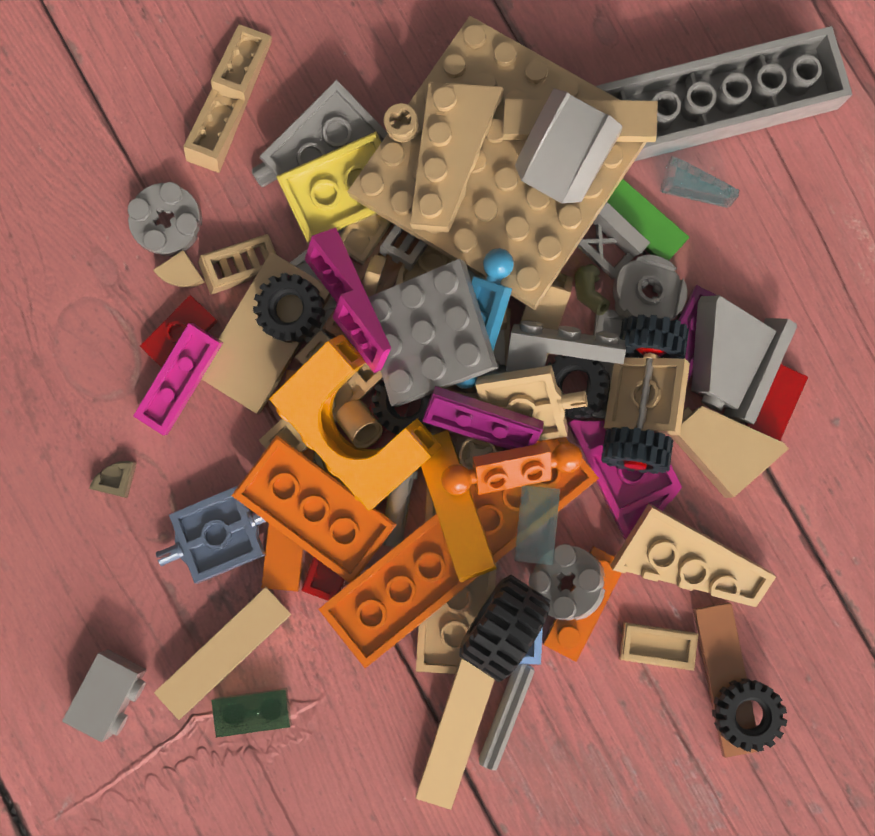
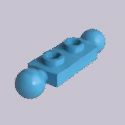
(492, 296)

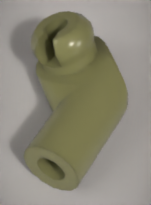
(585, 289)

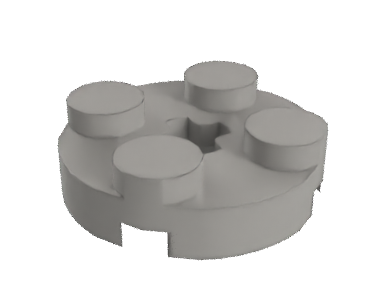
(145, 212)
(665, 281)
(588, 582)

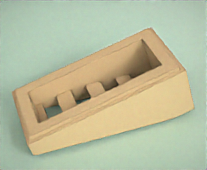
(220, 256)

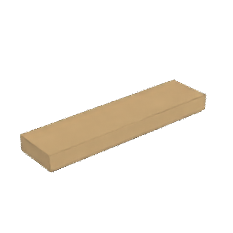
(636, 117)
(455, 736)

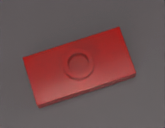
(165, 337)

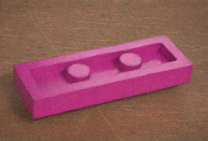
(178, 379)

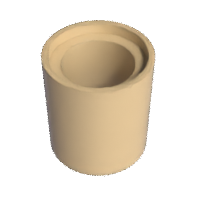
(359, 424)

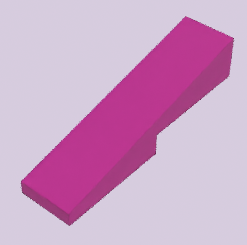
(354, 310)

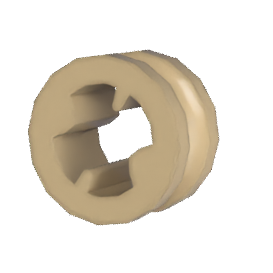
(396, 113)

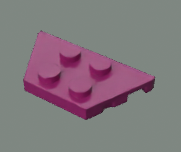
(623, 490)

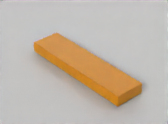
(457, 516)

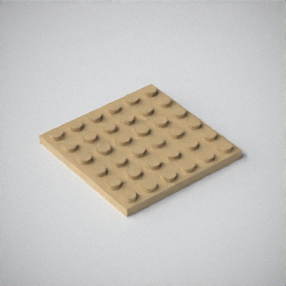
(496, 205)

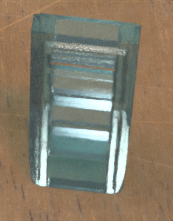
(693, 183)

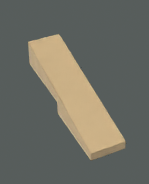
(228, 98)
(222, 653)

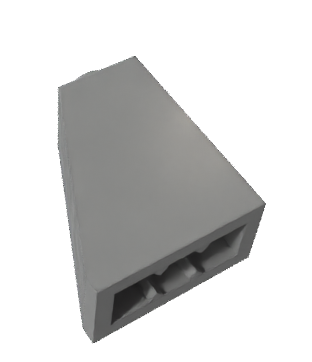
(726, 352)

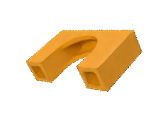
(308, 405)

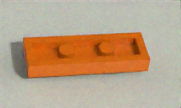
(571, 636)

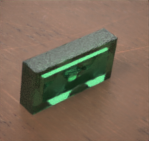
(251, 712)

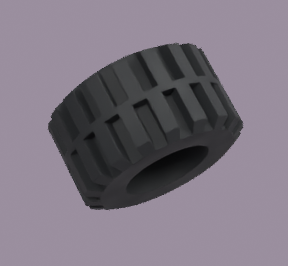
(505, 628)

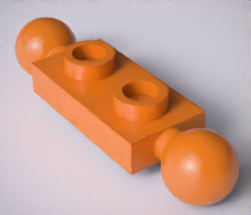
(511, 468)

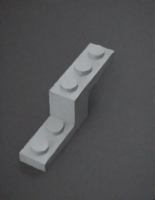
(532, 342)

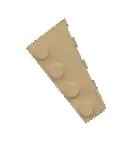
(452, 135)
(681, 555)

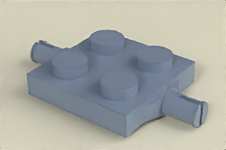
(214, 536)

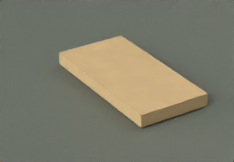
(249, 359)

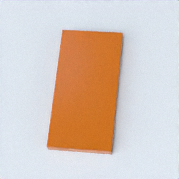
(313, 509)

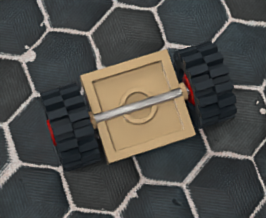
(646, 395)

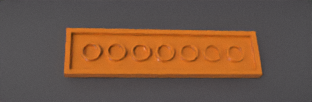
(420, 574)

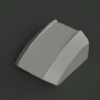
(566, 147)

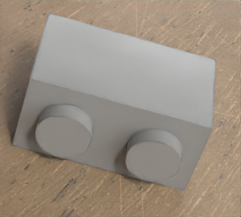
(105, 696)

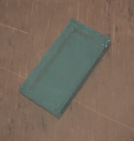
(537, 525)

